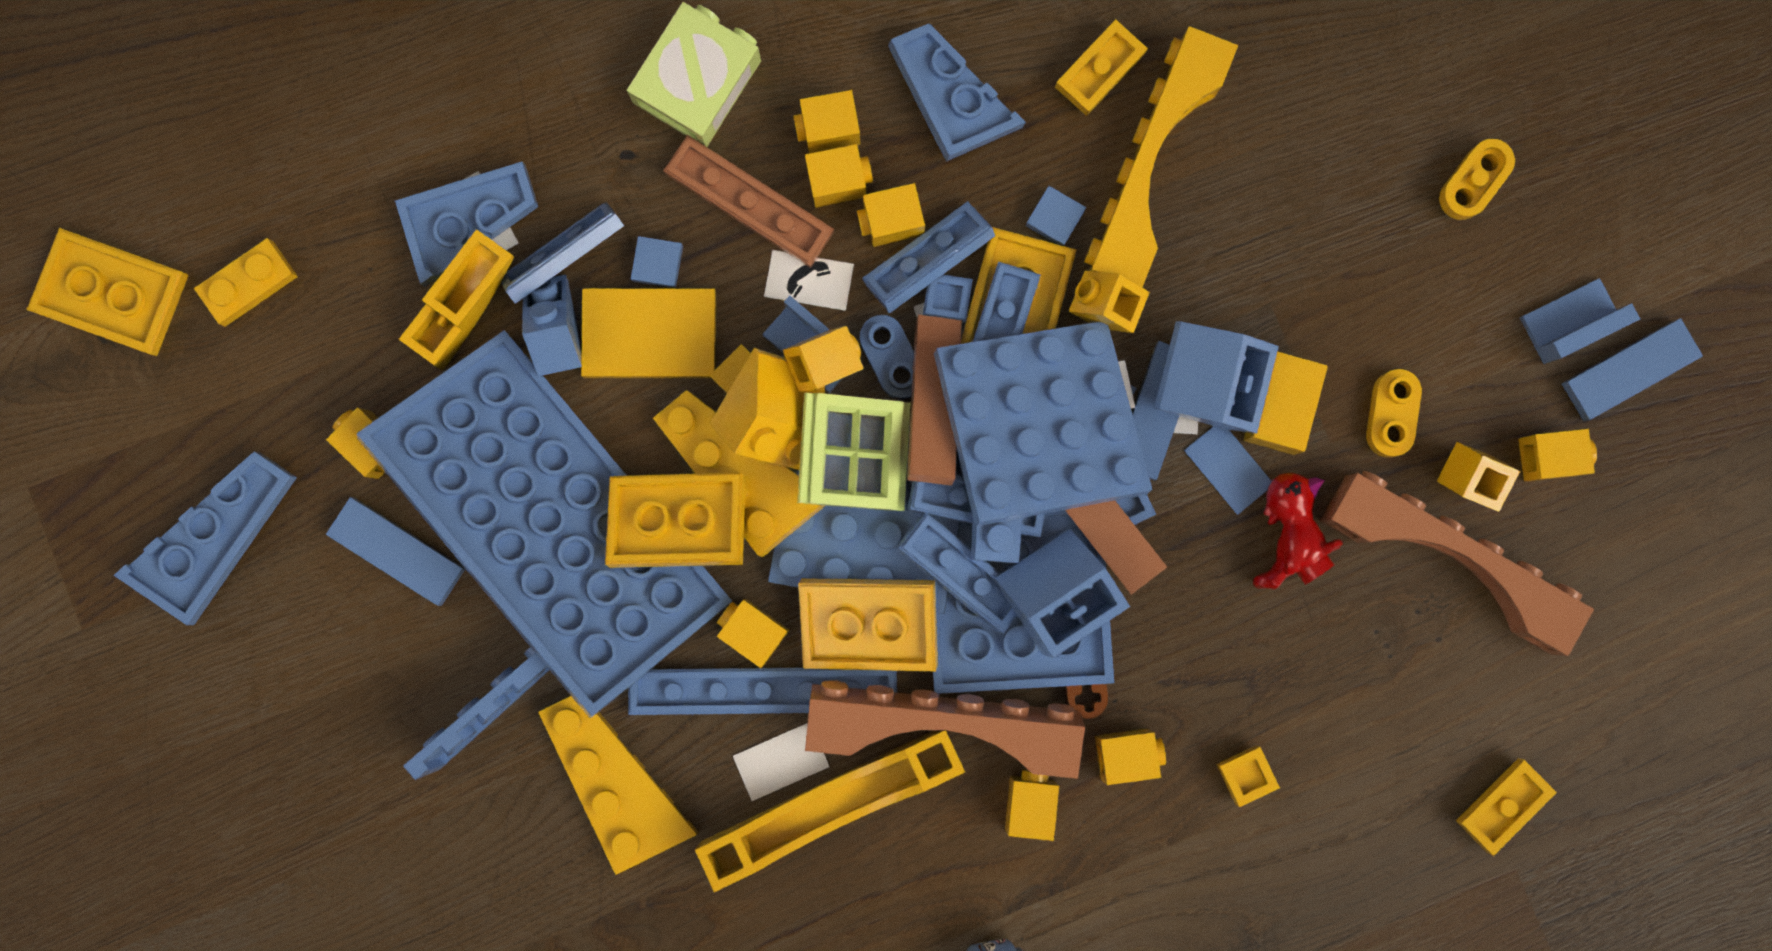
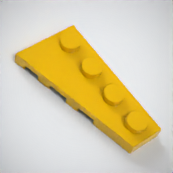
(769, 487)
(617, 793)

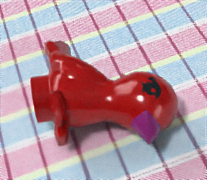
(1301, 543)

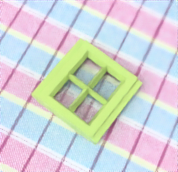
(853, 452)

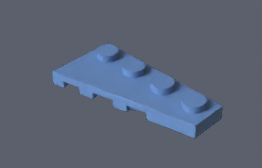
(201, 550)
(477, 716)

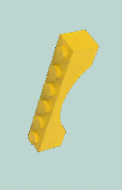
(1195, 77)
(845, 798)

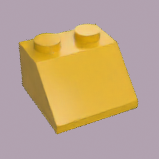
(763, 411)

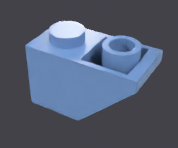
(551, 327)

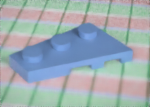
(949, 95)
(445, 217)

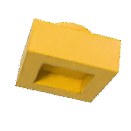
(1248, 776)

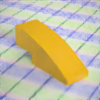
(457, 300)

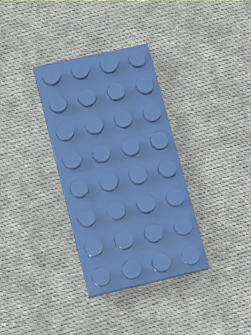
(525, 511)

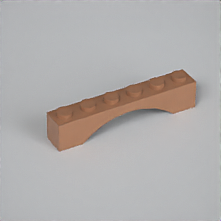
(1533, 608)
(851, 718)

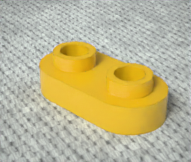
(1475, 181)
(1389, 411)

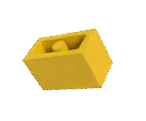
(1289, 404)

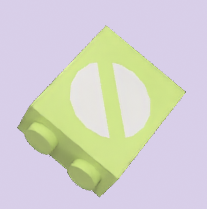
(695, 73)

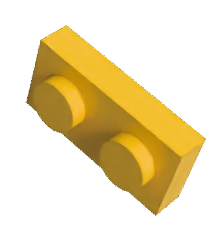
(1101, 67)
(245, 282)
(1506, 806)

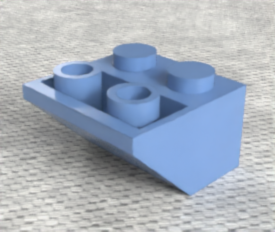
(1216, 377)
(1061, 593)

